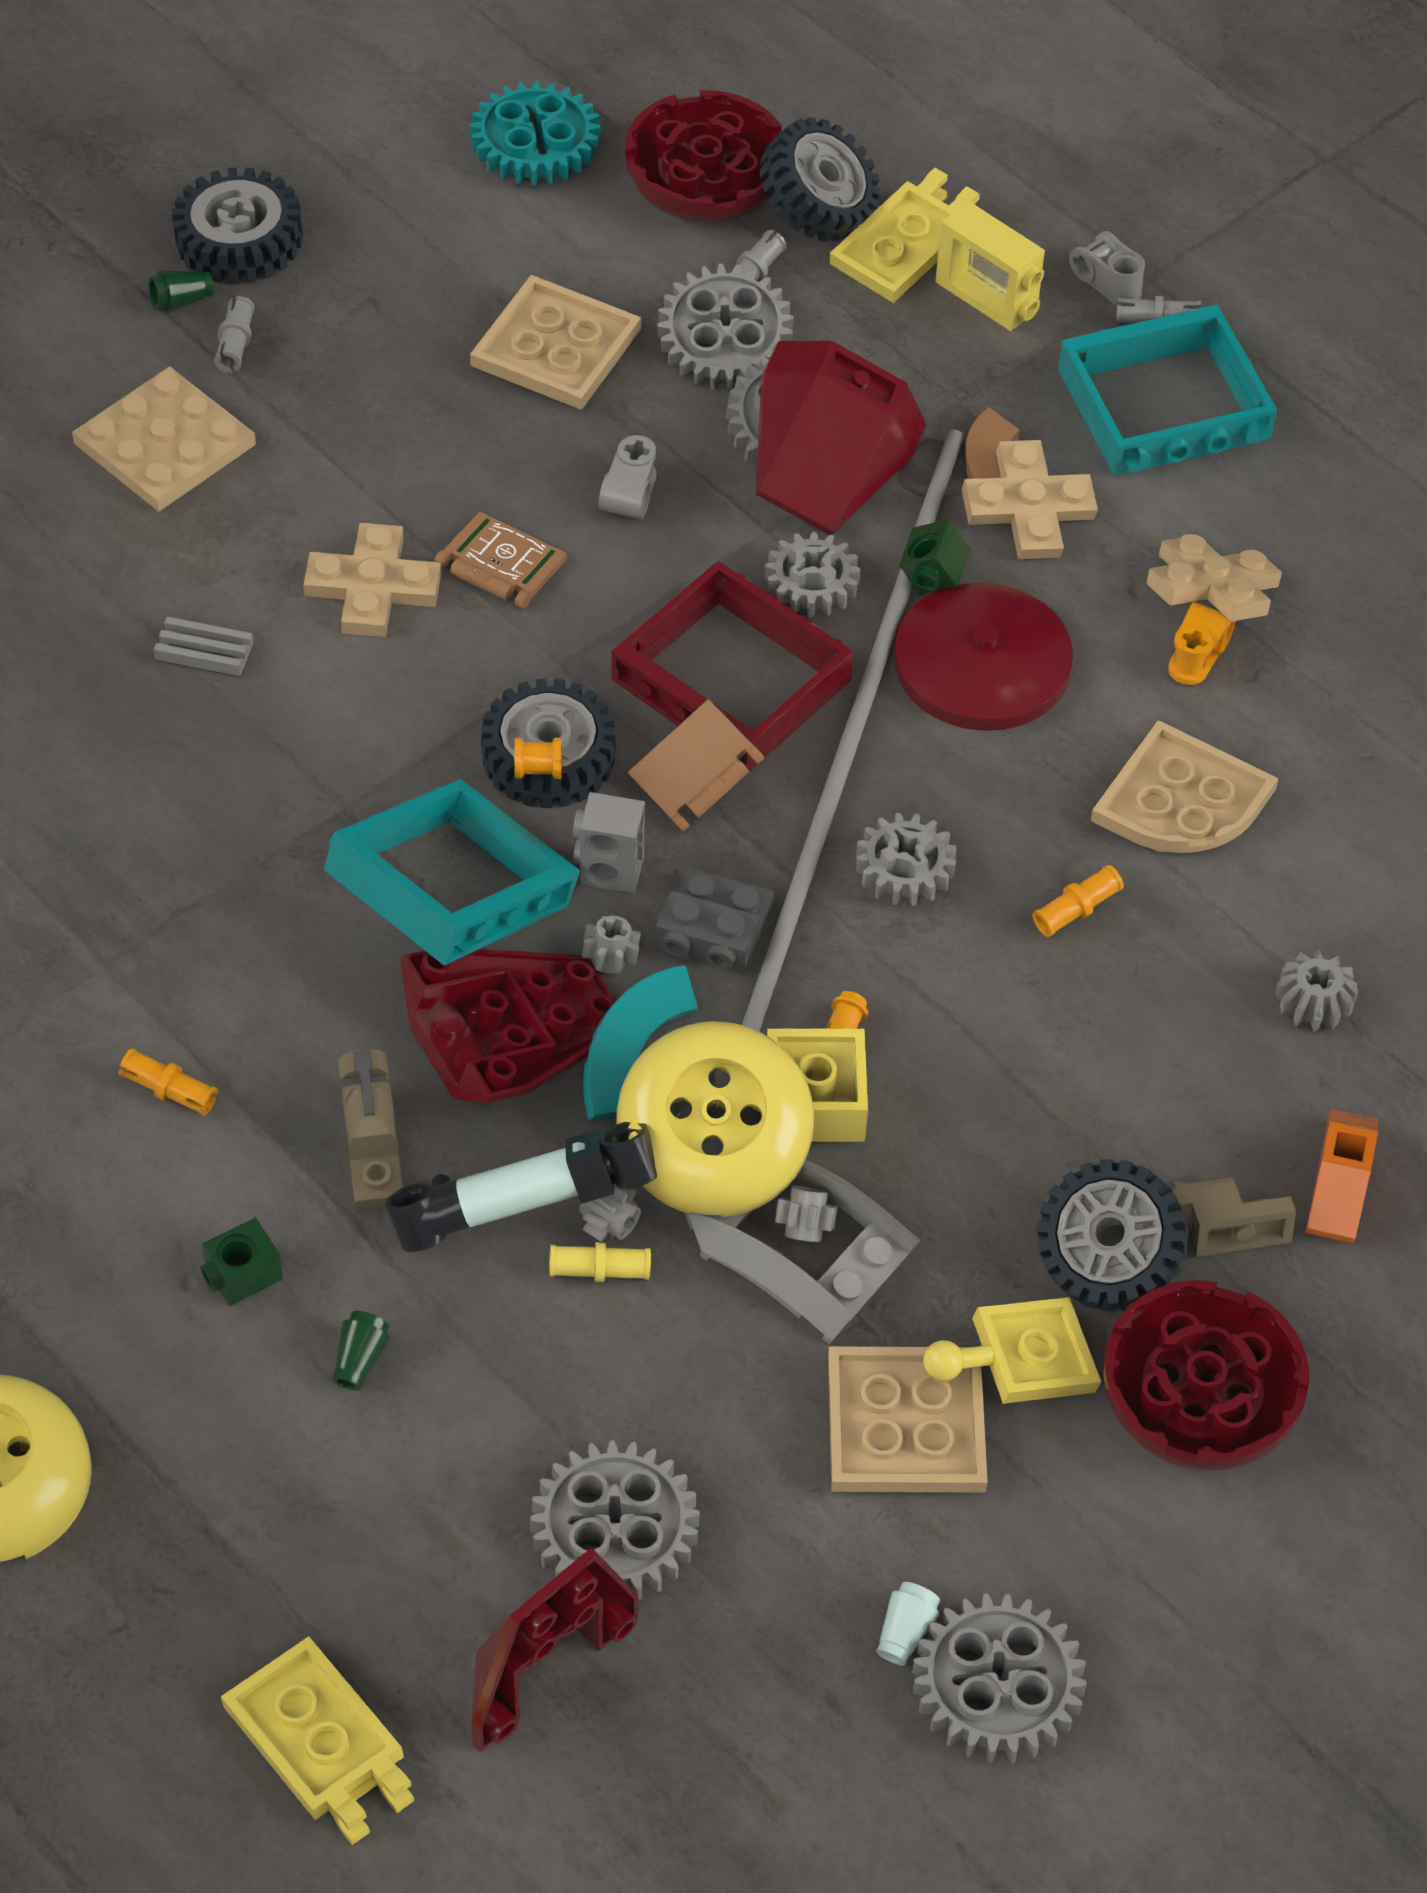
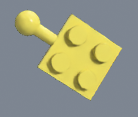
(1030, 1348)

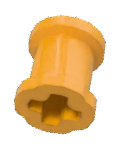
(538, 758)

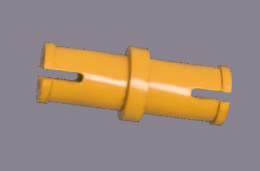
(1078, 900)
(168, 1081)

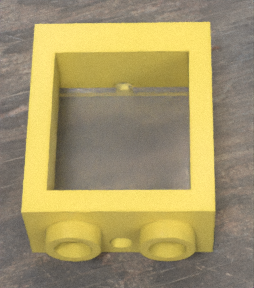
(990, 266)

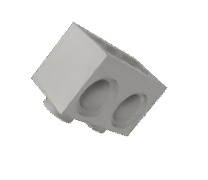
(610, 842)

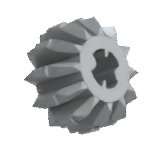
(1316, 991)

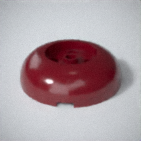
(682, 152)
(1215, 1346)

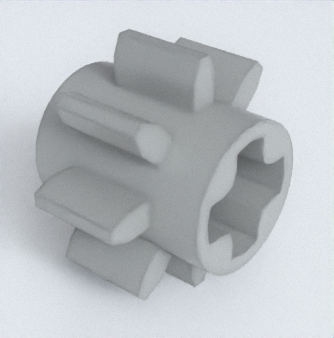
(611, 944)
(806, 1213)
(611, 1215)

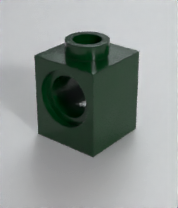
(934, 557)
(246, 1244)

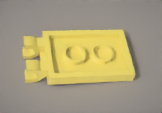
(900, 237)
(319, 1737)

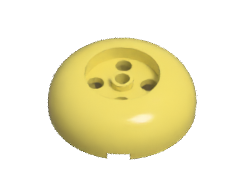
(755, 1159)
(48, 1483)

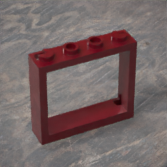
(676, 701)

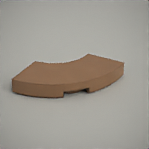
(983, 442)

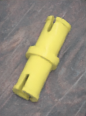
(599, 1262)

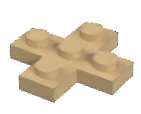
(1029, 499)
(372, 579)
(1227, 581)

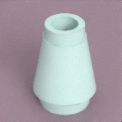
(907, 1621)

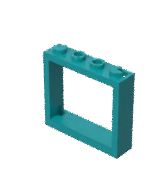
(1154, 341)
(447, 935)

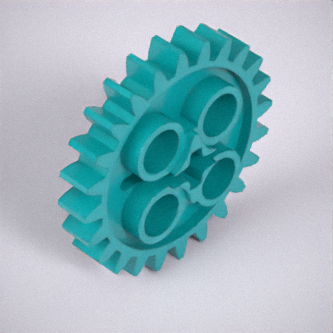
(562, 125)

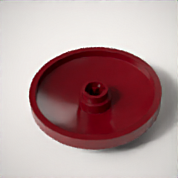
(983, 656)

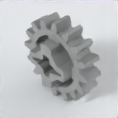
(812, 574)
(905, 859)

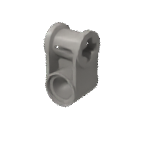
(1109, 267)
(630, 478)

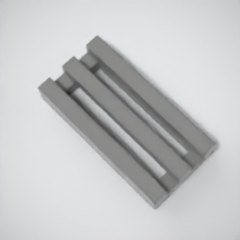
(206, 640)

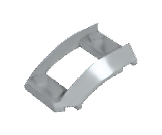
(844, 1286)

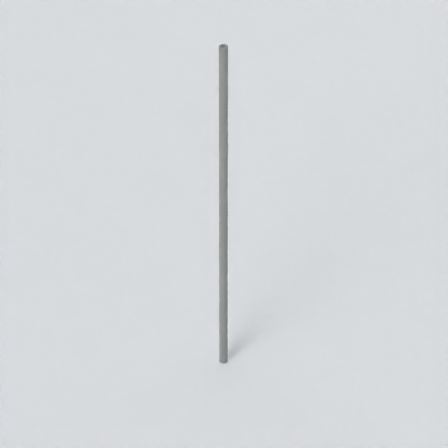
(845, 752)

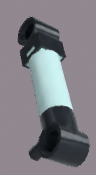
(582, 1169)

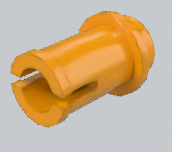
(848, 1011)

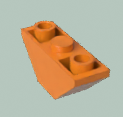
(1342, 1176)

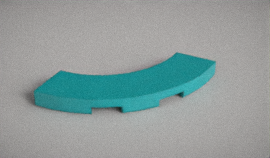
(625, 1031)

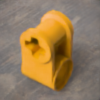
(1199, 643)

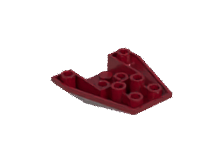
(830, 431)
(503, 1018)
(582, 1598)

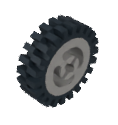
(238, 242)

